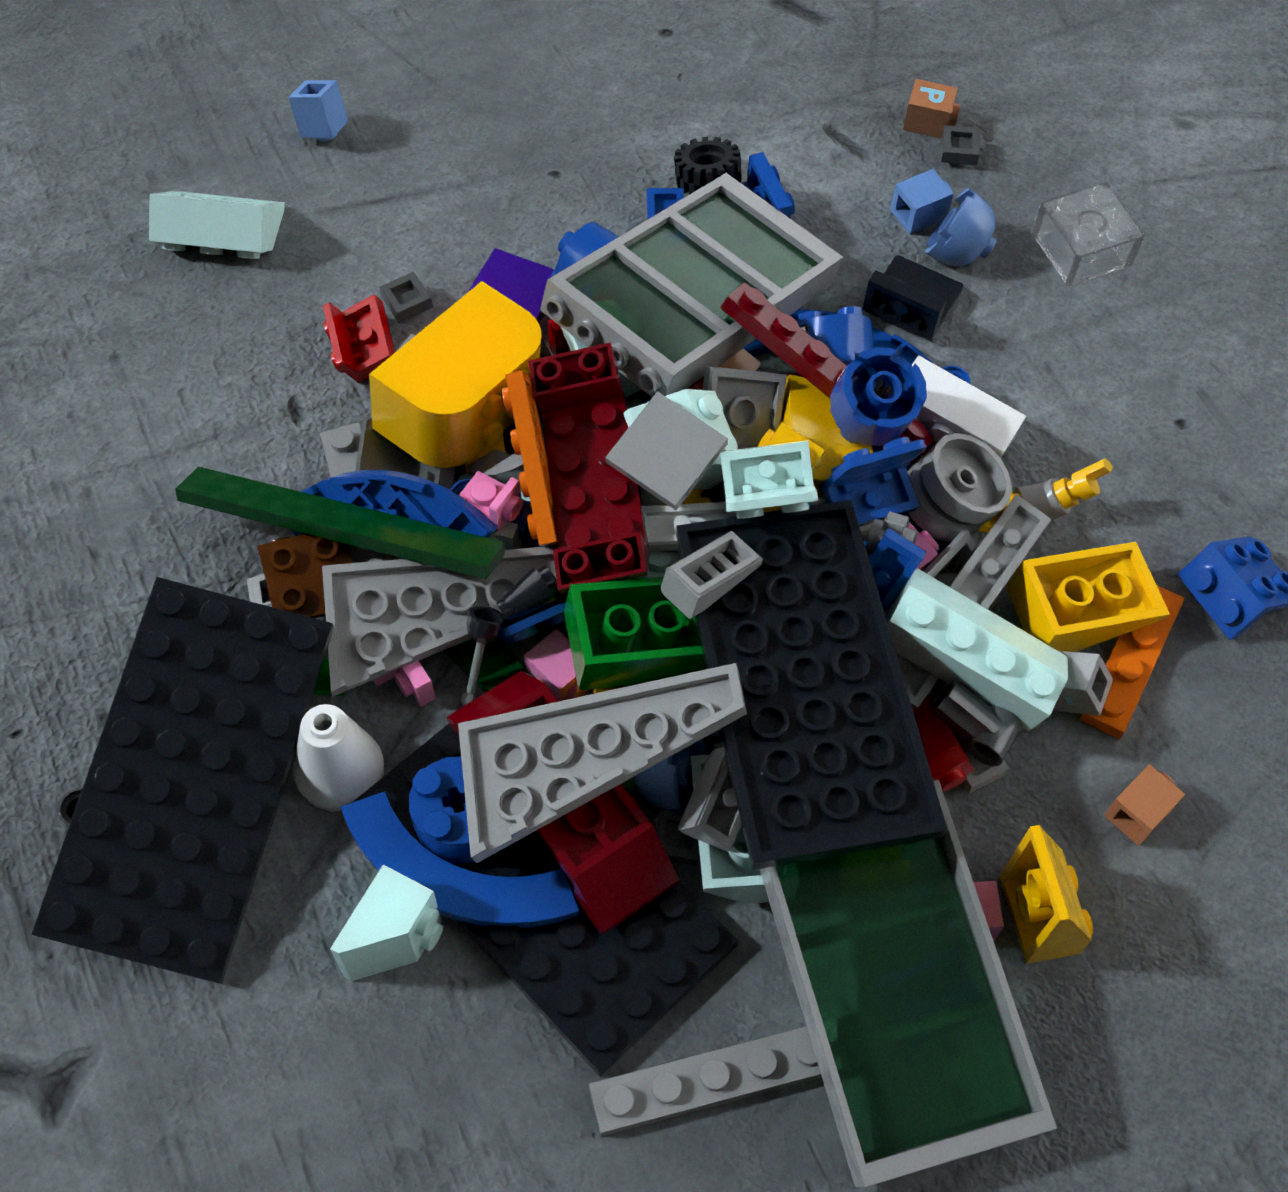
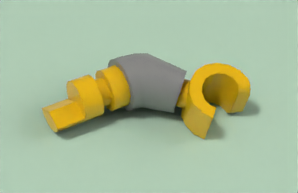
(1057, 497)

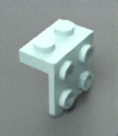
(768, 478)

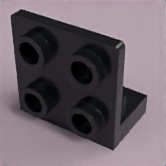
(911, 296)

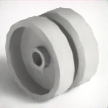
(958, 486)

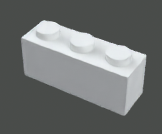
(964, 409)

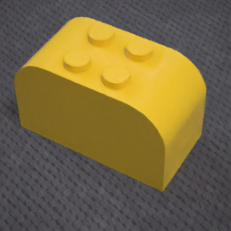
(446, 384)

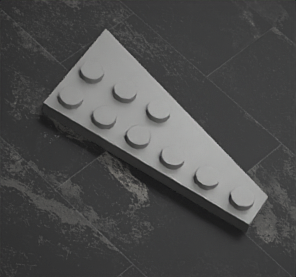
(408, 610)
(559, 755)

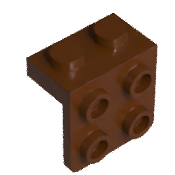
(295, 571)

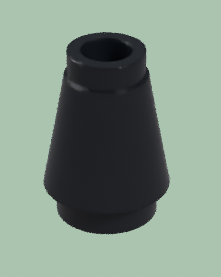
(530, 595)

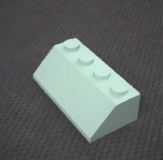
(978, 648)

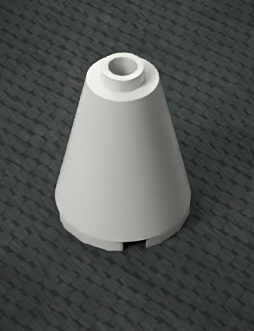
(335, 758)

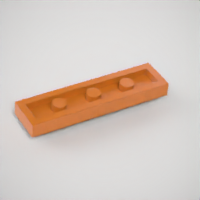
(529, 443)
(1130, 667)

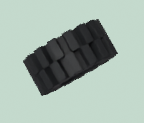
(704, 162)

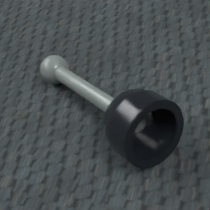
(484, 627)

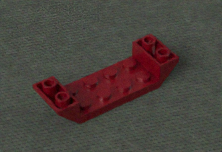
(593, 503)
(601, 845)

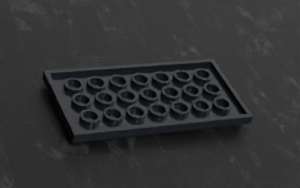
(829, 729)
(185, 781)
(586, 984)

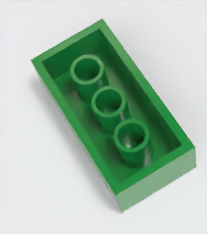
(628, 634)

